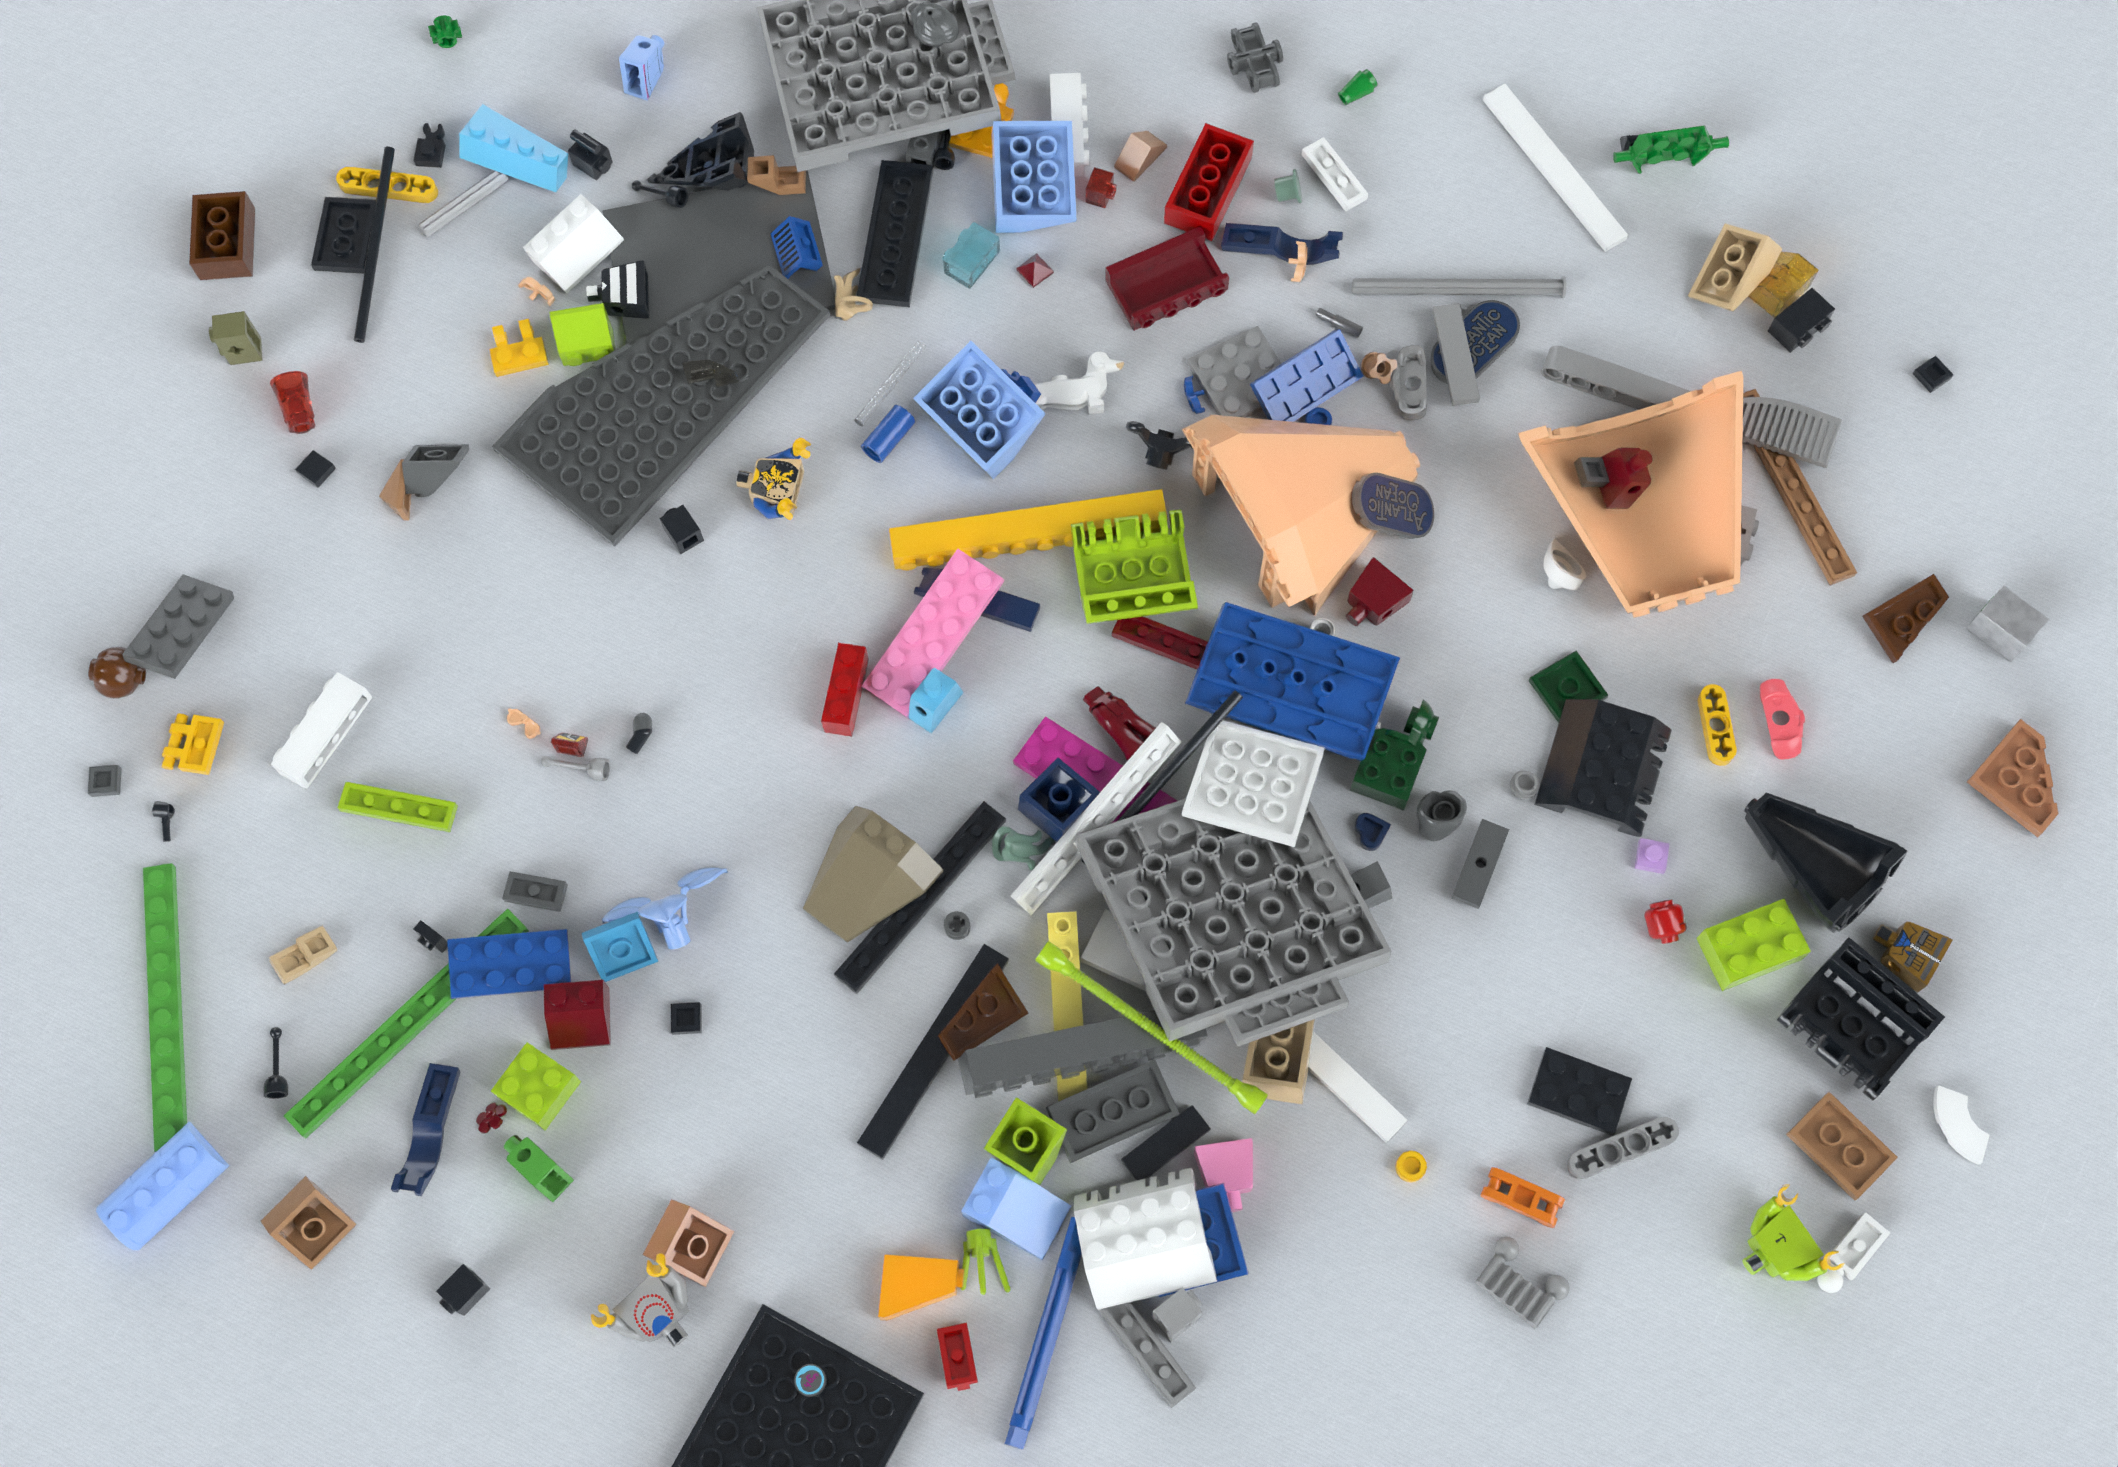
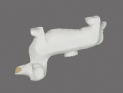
(1080, 392)

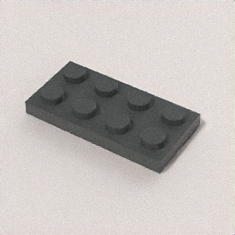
(178, 626)
(1113, 1110)

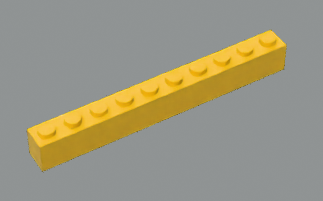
(1017, 529)

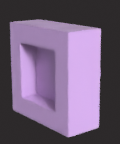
(1652, 856)

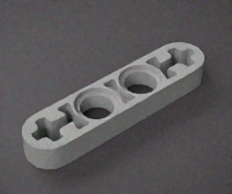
(1624, 1150)

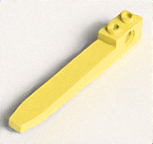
(1066, 991)

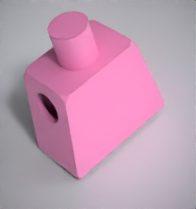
(1227, 1164)

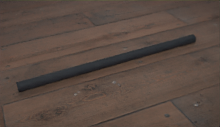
(374, 245)
(1182, 756)

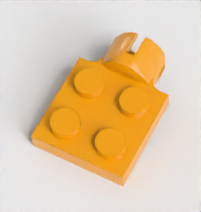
(980, 140)

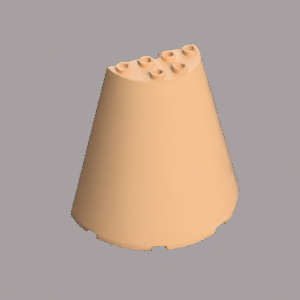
(1687, 523)

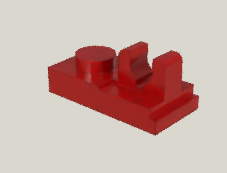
(957, 1356)

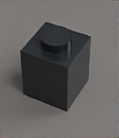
(681, 528)
(462, 1290)

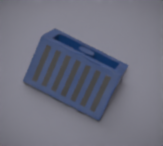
(796, 246)

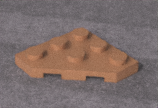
(2019, 779)

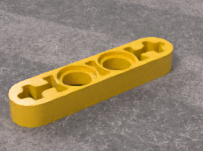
(409, 193)

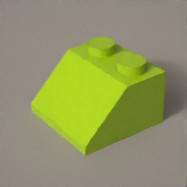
(582, 334)
(1027, 1141)

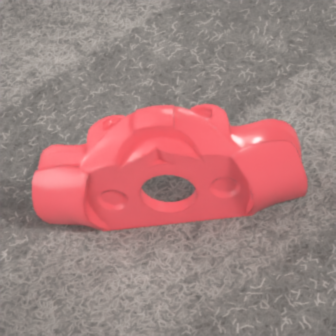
(1786, 738)

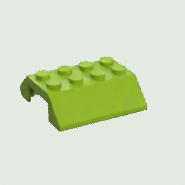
(1133, 569)

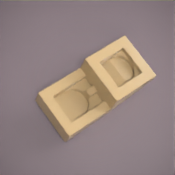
(304, 955)

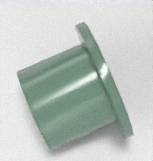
(1288, 187)

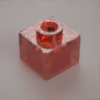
(1100, 188)

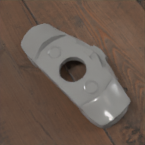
(1410, 365)

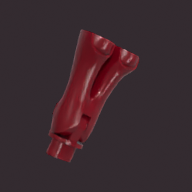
(1118, 720)

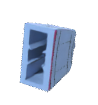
(642, 65)

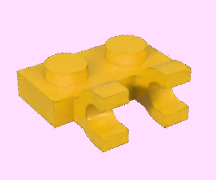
(520, 355)

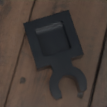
(430, 150)

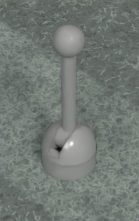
(597, 768)

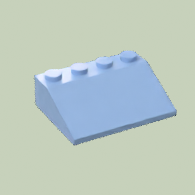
(1033, 175)
(980, 409)

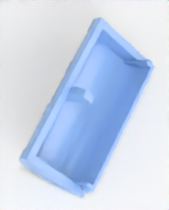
(161, 1188)

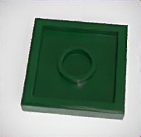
(1566, 680)

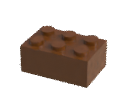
(222, 235)

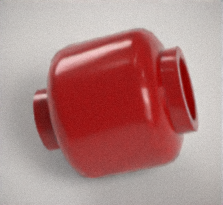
(1665, 921)

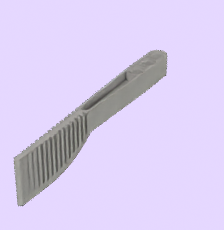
(1766, 421)

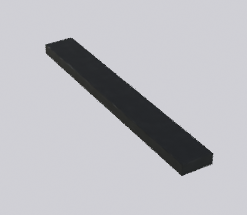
(895, 928)
(924, 1063)

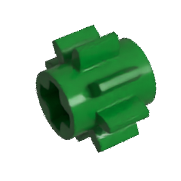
(445, 31)

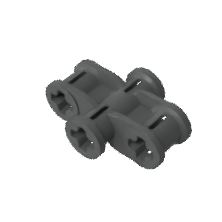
(1255, 57)

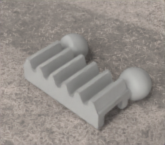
(1514, 1291)

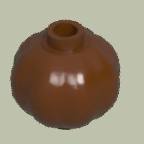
(113, 675)

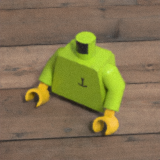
(1784, 1244)

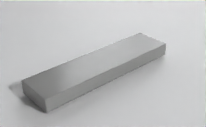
(1455, 354)
(1149, 1352)

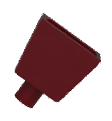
(1627, 476)
(1377, 595)

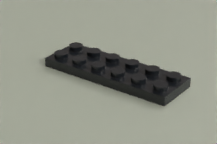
(895, 233)

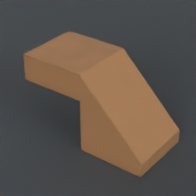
(780, 180)

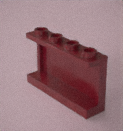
(1166, 279)

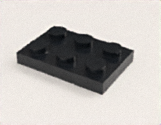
(343, 235)
(1579, 1091)

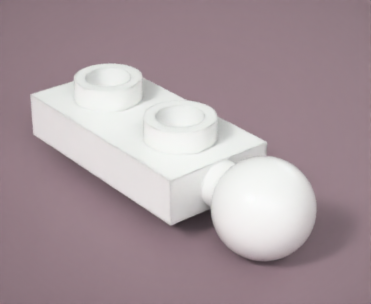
(1854, 1251)

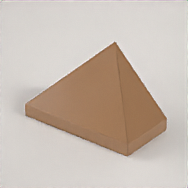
(395, 494)

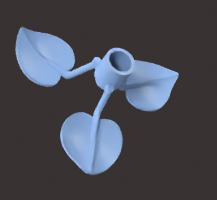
(665, 909)

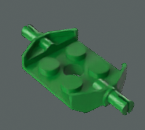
(1671, 145)

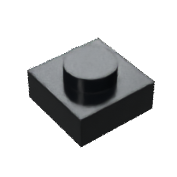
(430, 938)

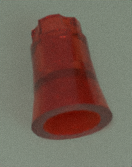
(294, 400)

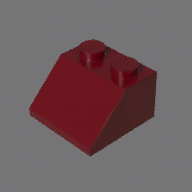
(577, 1014)

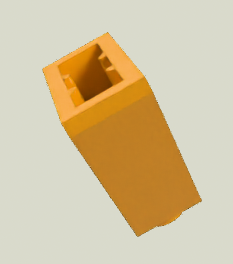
(916, 1283)

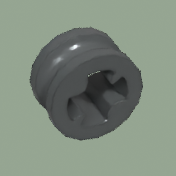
(964, 930)

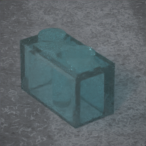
(971, 255)

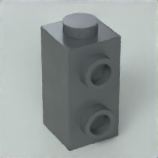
(923, 148)

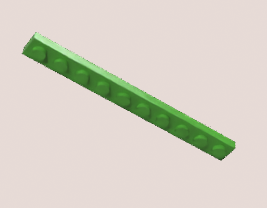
(164, 1002)
(384, 1043)

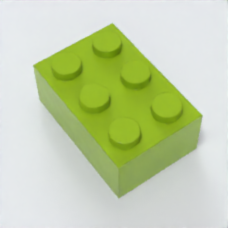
(1753, 944)

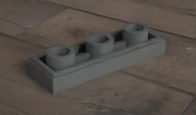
(1484, 849)

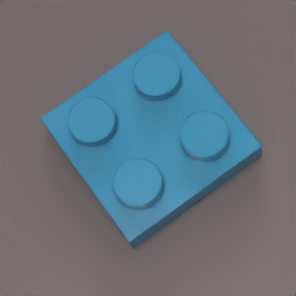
(620, 947)

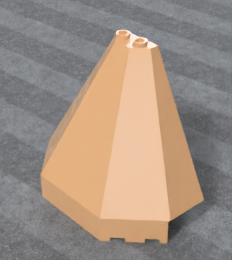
(1297, 494)

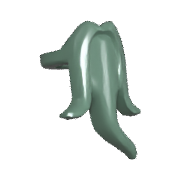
(1019, 846)

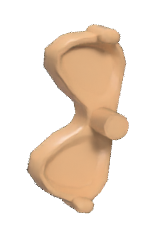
(516, 717)

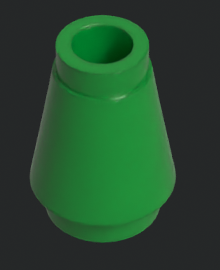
(1358, 87)

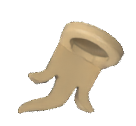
(846, 297)

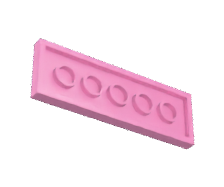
(933, 630)

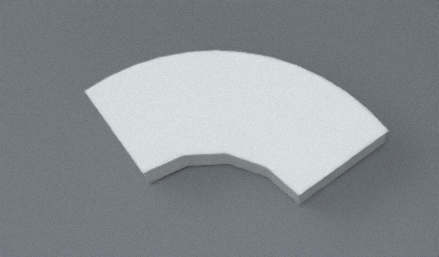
(1957, 1125)

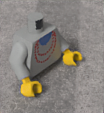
(651, 1307)

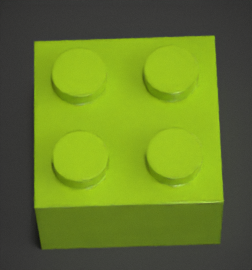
(536, 1086)

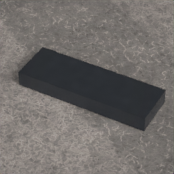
(1166, 1144)

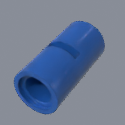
(888, 433)

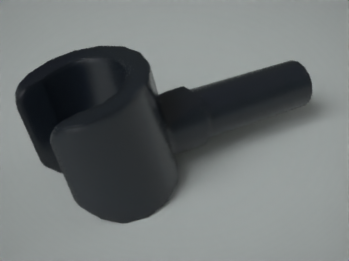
(166, 812)

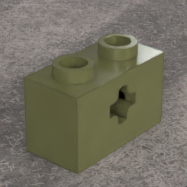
(236, 338)

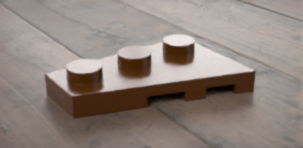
(1905, 615)
(983, 1014)

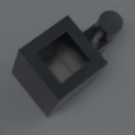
(589, 155)

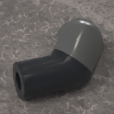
(641, 731)

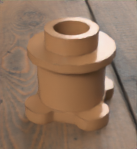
(1378, 366)

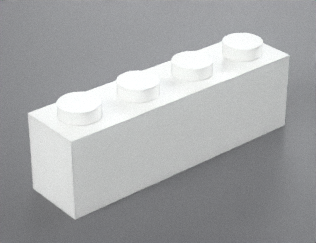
(1066, 105)
(321, 730)

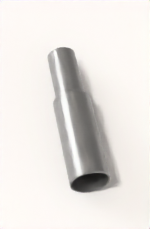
(1340, 322)

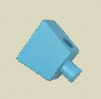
(934, 696)

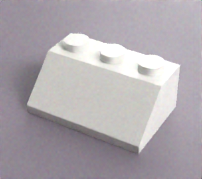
(573, 243)

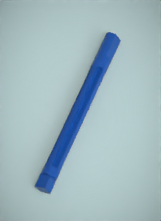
(1045, 1339)

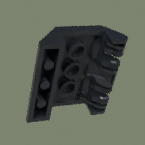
(1604, 763)
(1860, 1017)

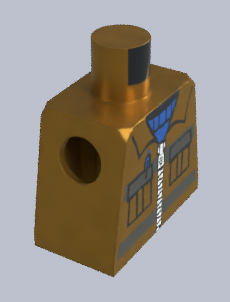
(1912, 952)

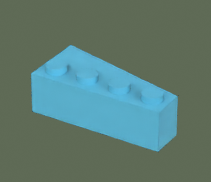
(512, 150)

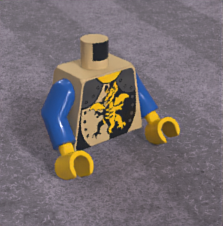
(776, 481)

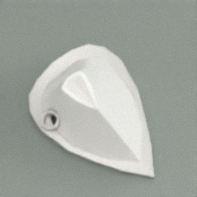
(1562, 568)

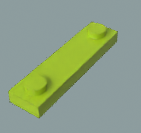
(397, 806)

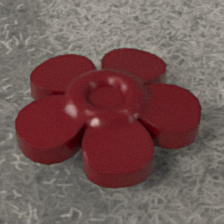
(491, 1117)

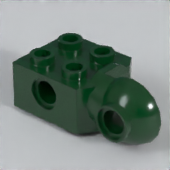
(1395, 759)

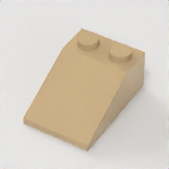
(1734, 267)
(1281, 1063)

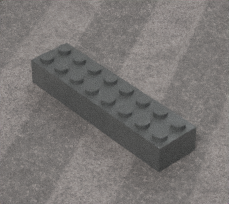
(1063, 1053)

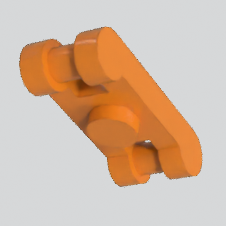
(1523, 1197)

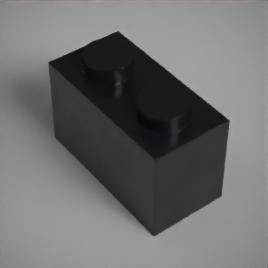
(1801, 320)

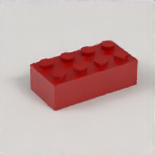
(1208, 181)

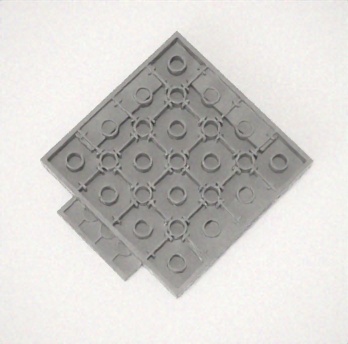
(862, 79)
(1233, 920)

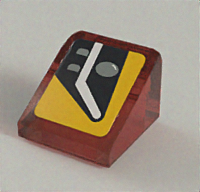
(570, 744)

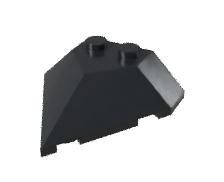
(714, 161)

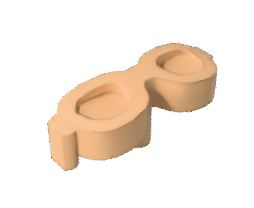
(1301, 262)
(533, 285)

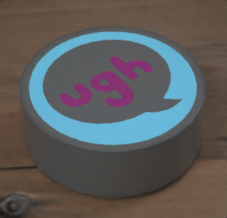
(810, 1380)

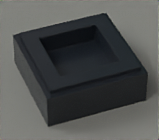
(1933, 374)
(315, 468)
(686, 1018)

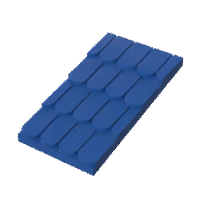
(1294, 680)

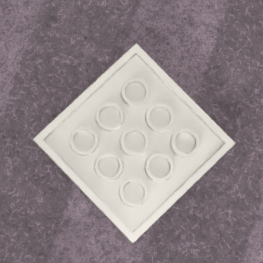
(1254, 782)

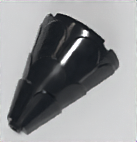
(1824, 858)

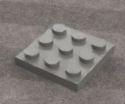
(1230, 368)

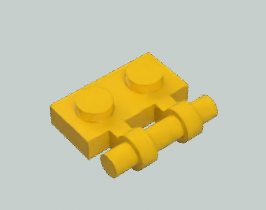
(199, 746)

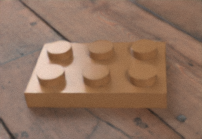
(1841, 1146)

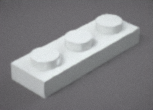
(1334, 174)

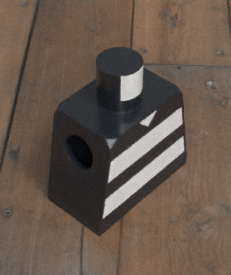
(623, 290)

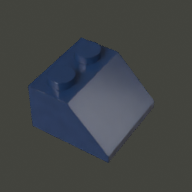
(1056, 799)

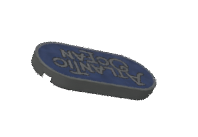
(1489, 330)
(1393, 505)

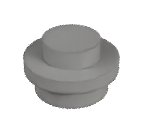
(1524, 785)

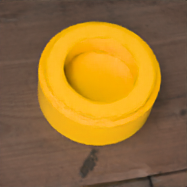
(1411, 1166)

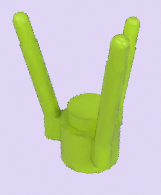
(979, 1244)

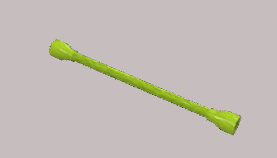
(1248, 1095)

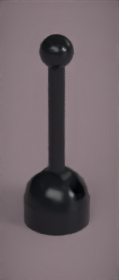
(944, 157)
(675, 196)
(275, 1085)

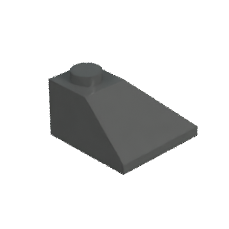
(429, 466)

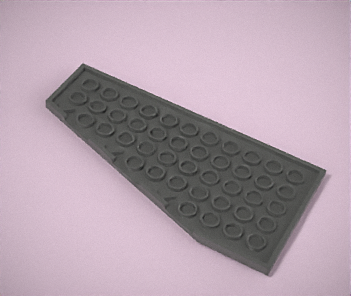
(633, 422)

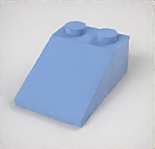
(1015, 1208)

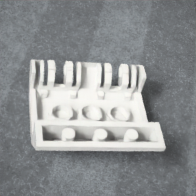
(1143, 1240)

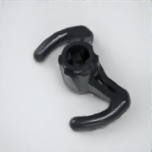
(1160, 445)

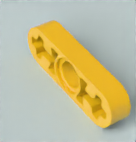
(1728, 743)

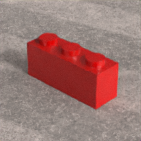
(845, 689)

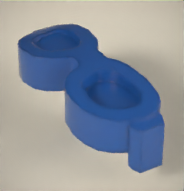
(1192, 396)

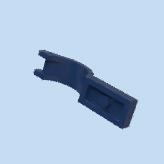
(1274, 241)
(1002, 608)
(428, 1129)

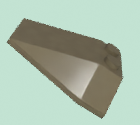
(868, 875)

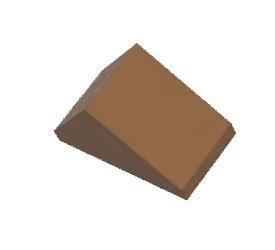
(1139, 153)

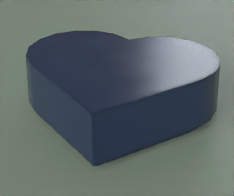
(1371, 831)

